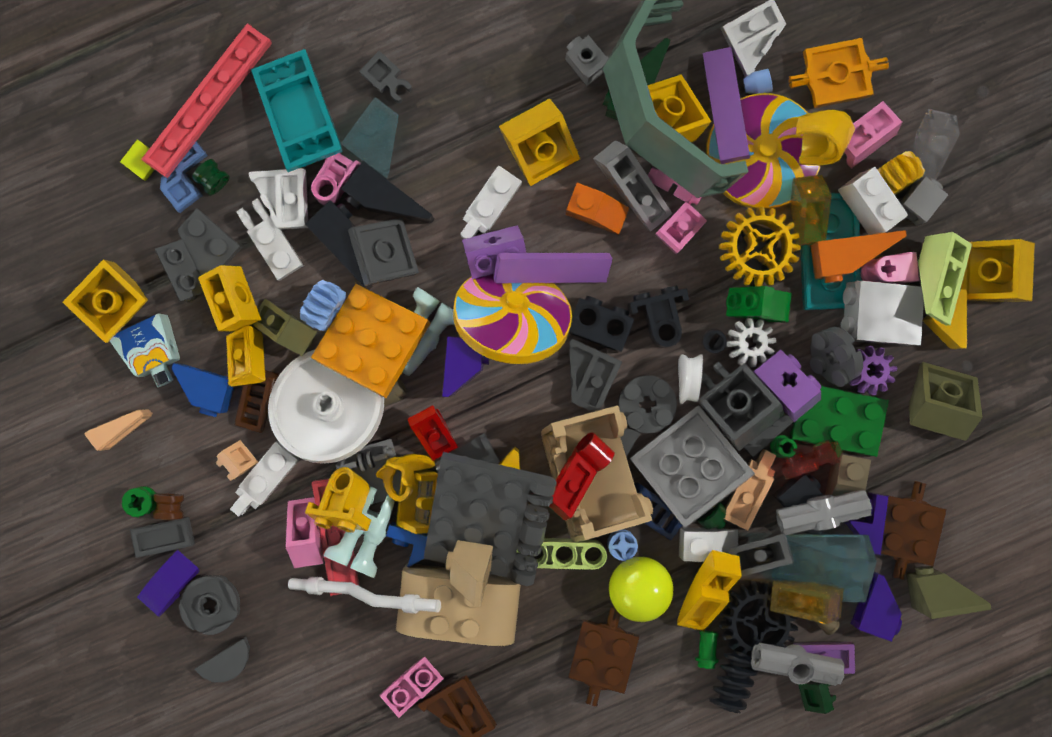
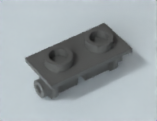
(180, 270)

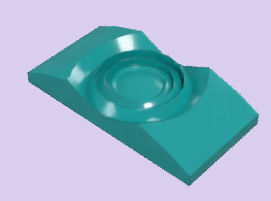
(297, 110)

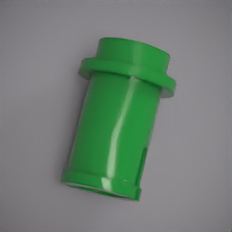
(780, 440)
(707, 650)

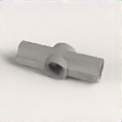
(823, 512)
(797, 664)

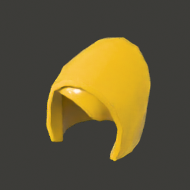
(824, 136)

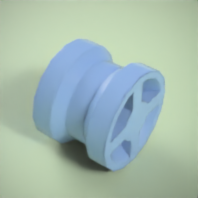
(622, 550)

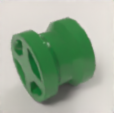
(145, 500)

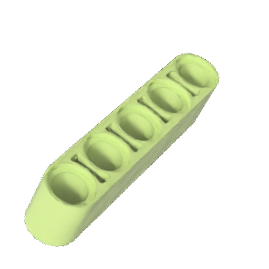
(577, 559)

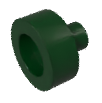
(713, 517)

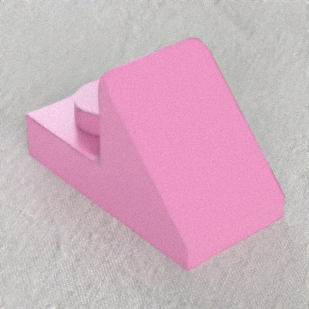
(681, 227)

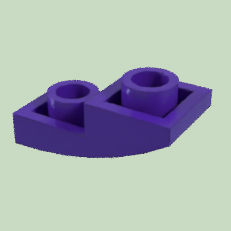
(167, 583)

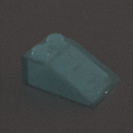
(832, 561)

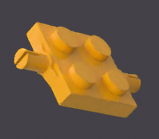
(838, 72)

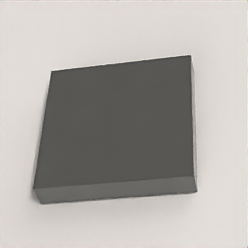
(383, 251)

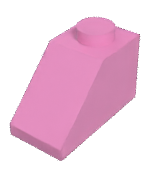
(302, 535)

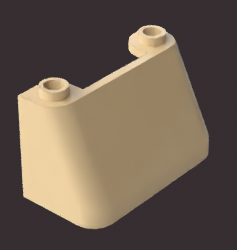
(612, 497)

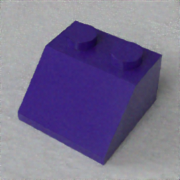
(461, 365)

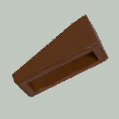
(246, 397)

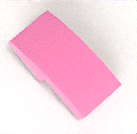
(411, 686)

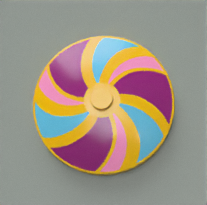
(773, 152)
(512, 319)

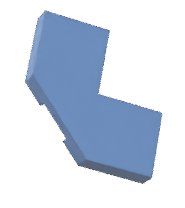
(178, 186)

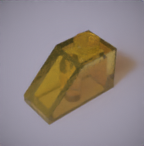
(810, 209)
(807, 600)

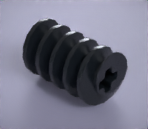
(734, 682)

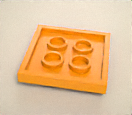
(371, 340)

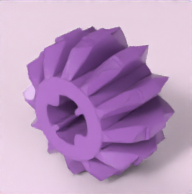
(882, 371)

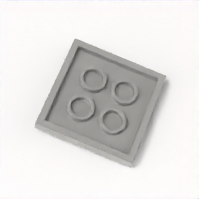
(692, 466)

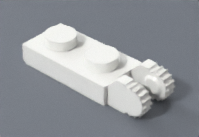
(271, 242)

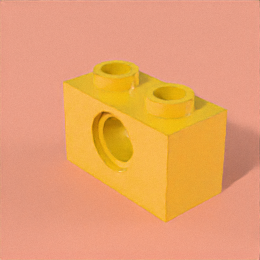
(229, 298)

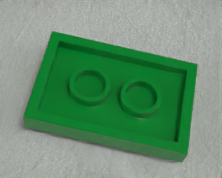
(846, 418)

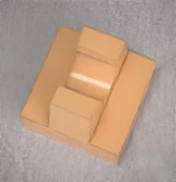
(236, 460)

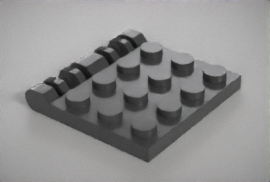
(490, 507)

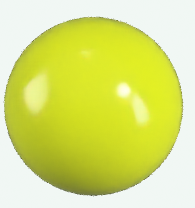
(641, 589)

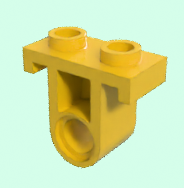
(342, 503)

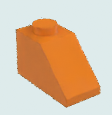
(596, 209)

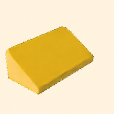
(245, 357)

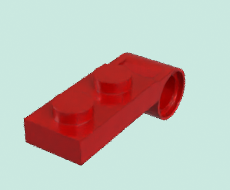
(578, 473)

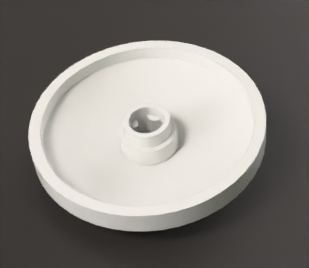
(322, 412)

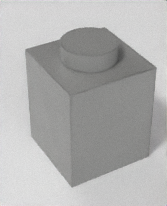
(923, 200)

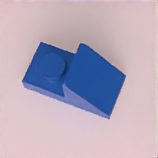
(403, 538)

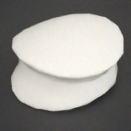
(690, 377)

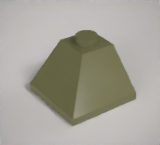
(940, 595)

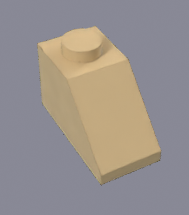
(470, 569)

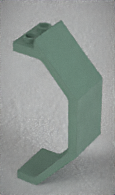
(641, 125)

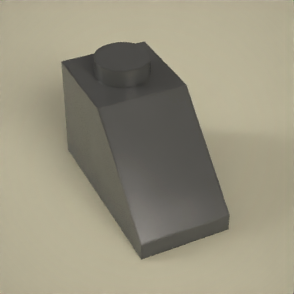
(763, 554)

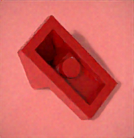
(432, 432)

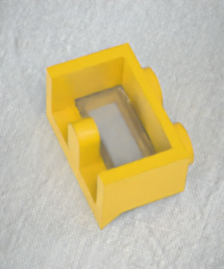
(416, 511)

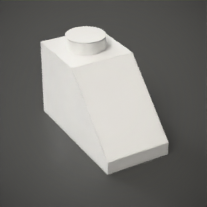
(697, 543)

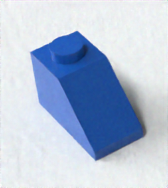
(204, 389)

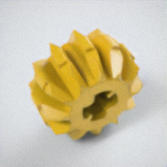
(902, 171)

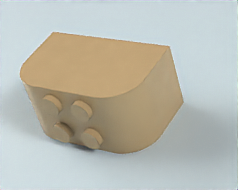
(458, 619)

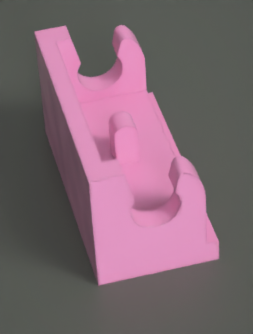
(871, 133)

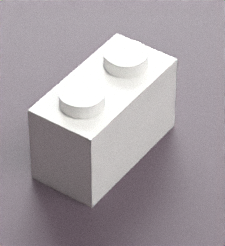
(872, 202)

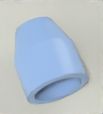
(758, 82)

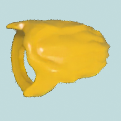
(407, 465)

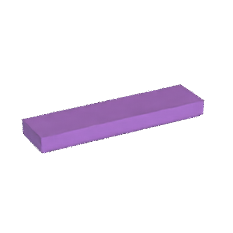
(726, 105)
(552, 267)

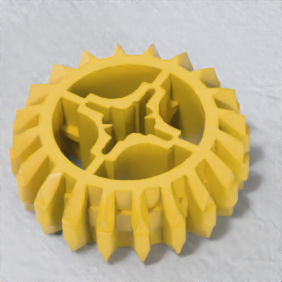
(751, 235)

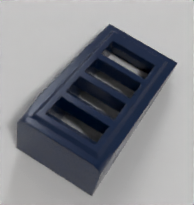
(674, 524)

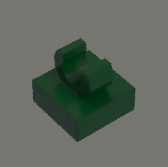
(817, 697)

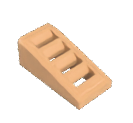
(112, 432)

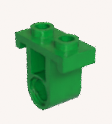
(759, 303)

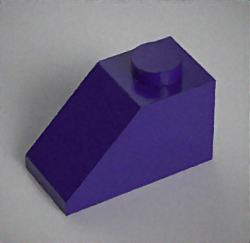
(880, 611)

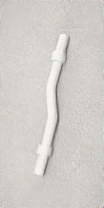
(408, 603)

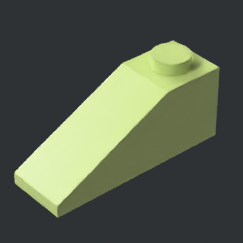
(942, 273)

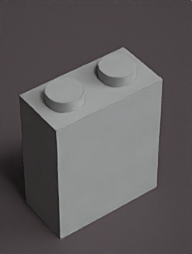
(883, 313)

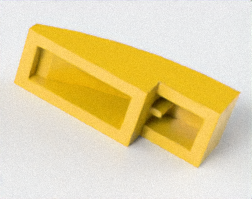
(709, 590)

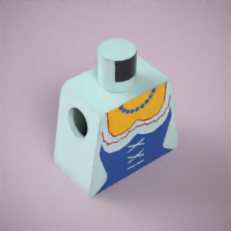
(148, 348)

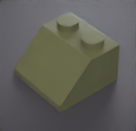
(945, 402)

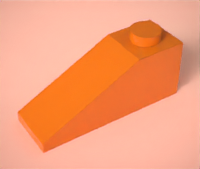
(843, 256)

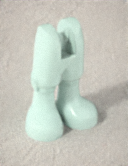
(444, 317)
(373, 537)

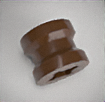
(168, 506)

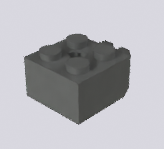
(738, 388)

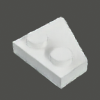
(753, 34)
(284, 196)

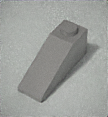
(633, 184)

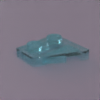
(374, 136)

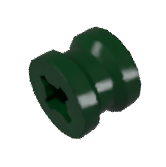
(210, 177)

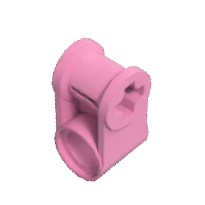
(334, 175)
(891, 269)

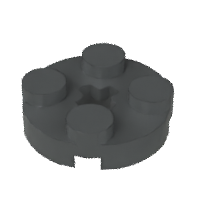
(835, 356)
(660, 414)
(203, 620)

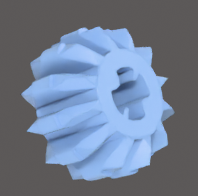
(322, 305)

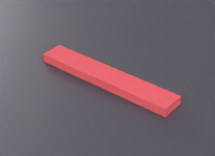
(206, 101)

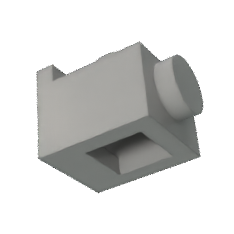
(590, 68)

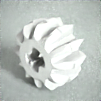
(760, 338)

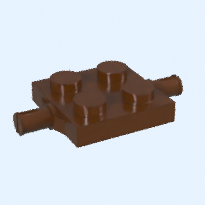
(912, 530)
(604, 656)

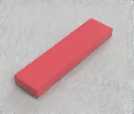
(330, 537)

